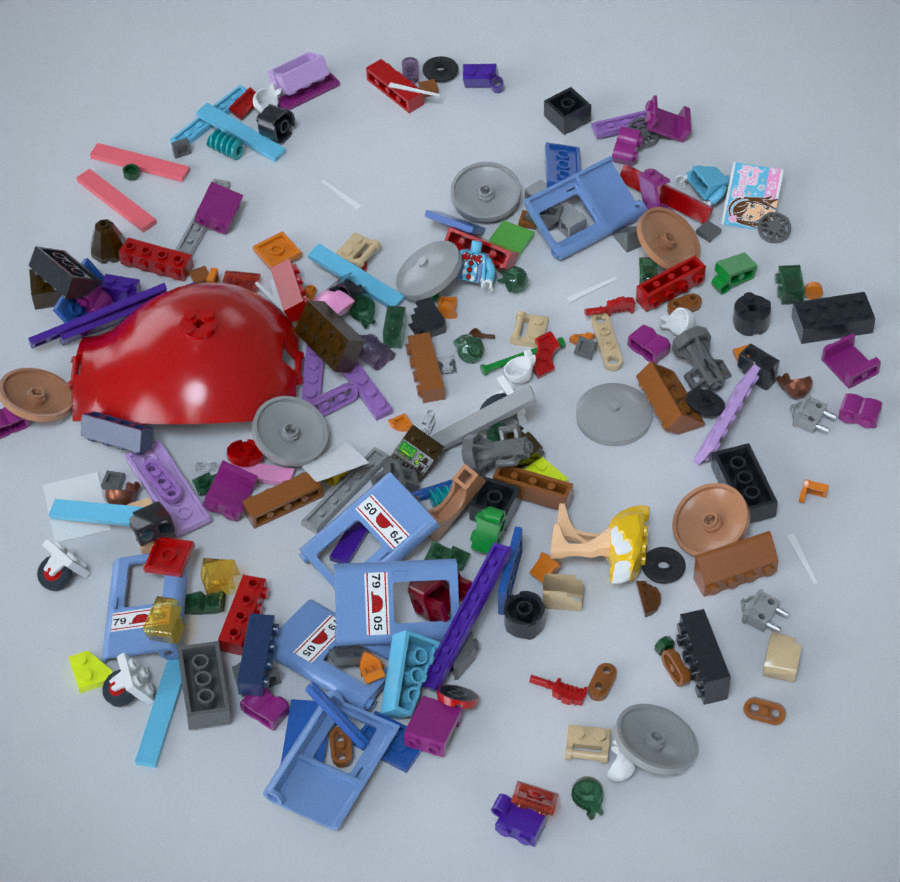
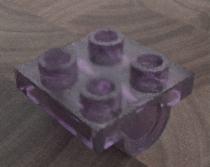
(375, 352)

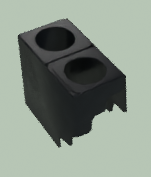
(344, 286)
(427, 319)
(767, 363)
(143, 519)

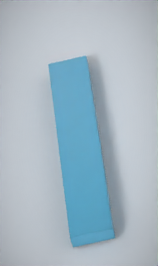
(200, 127)
(234, 127)
(341, 267)
(92, 512)
(160, 716)

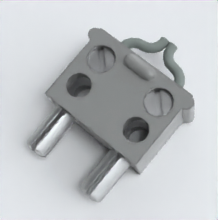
(810, 415)
(762, 610)

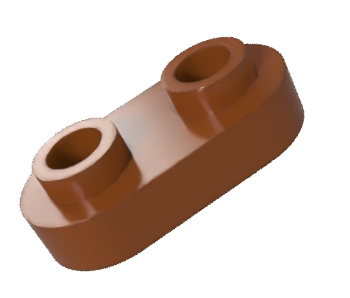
(690, 301)
(675, 667)
(602, 680)
(764, 712)
(340, 748)

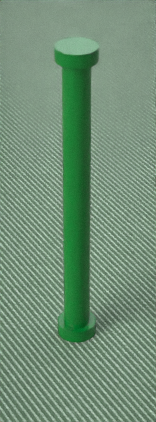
(501, 363)

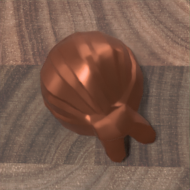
(795, 387)
(122, 497)

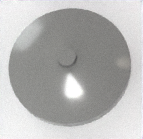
(485, 192)
(429, 270)
(613, 414)
(289, 431)
(655, 739)

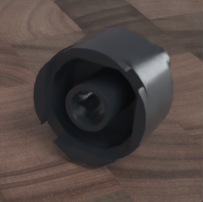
(275, 123)
(751, 314)
(524, 615)

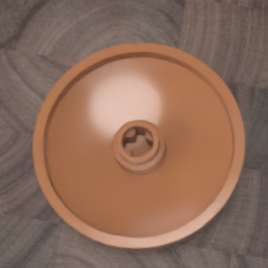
(667, 237)
(35, 394)
(710, 518)

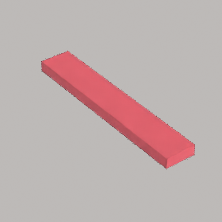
(145, 163)
(116, 200)

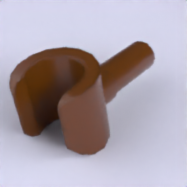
(477, 333)

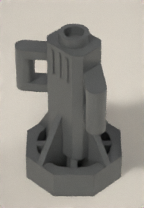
(695, 347)
(481, 452)
(395, 467)

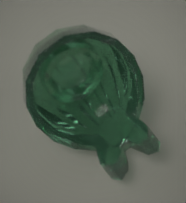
(515, 279)
(363, 309)
(469, 348)
(588, 795)

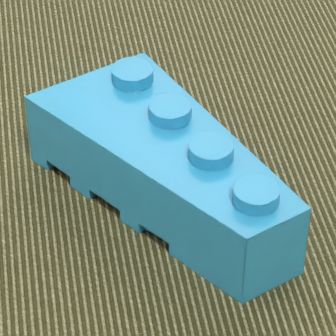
(406, 672)

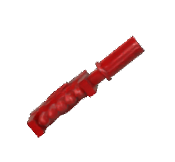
(616, 305)
(566, 693)

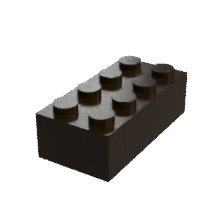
(329, 336)

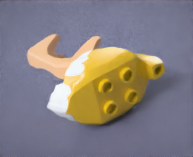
(621, 543)

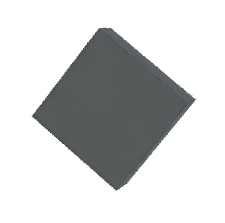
(181, 148)
(708, 231)
(585, 347)
(113, 480)

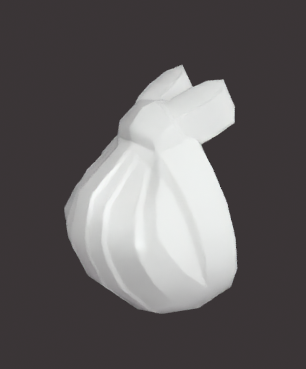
(266, 96)
(679, 321)
(520, 368)
(622, 767)

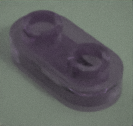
(410, 69)

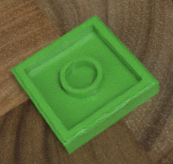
(512, 237)

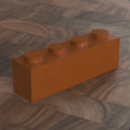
(425, 367)
(537, 487)
(282, 499)

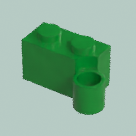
(733, 272)
(488, 529)

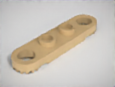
(607, 342)

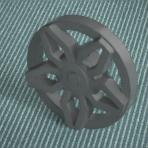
(646, 133)
(774, 227)

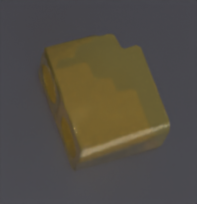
(218, 574)
(164, 621)

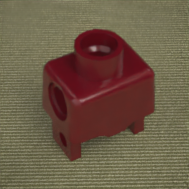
(432, 597)

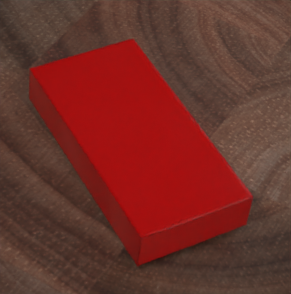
(243, 104)

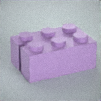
(299, 72)

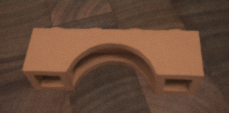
(464, 487)

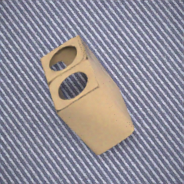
(559, 591)
(782, 657)

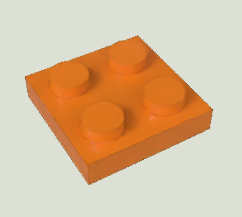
(276, 250)

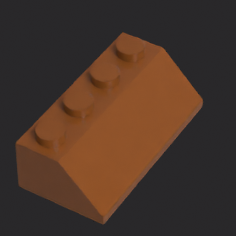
(668, 398)
(735, 564)

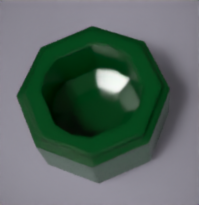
(131, 172)
(663, 644)

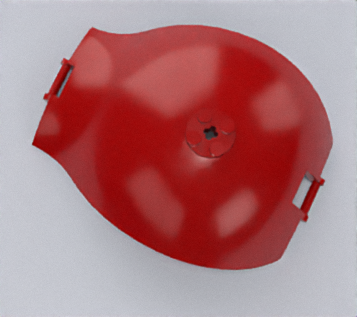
(189, 359)

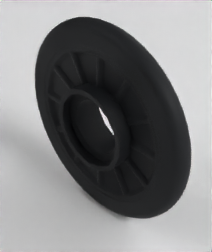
(430, 69)
(696, 401)
(664, 575)

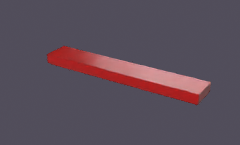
(670, 196)

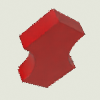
(546, 346)

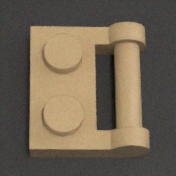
(355, 246)
(536, 327)
(588, 738)

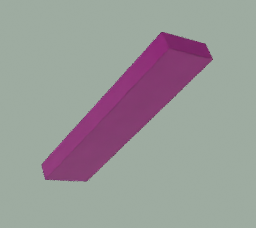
(306, 94)

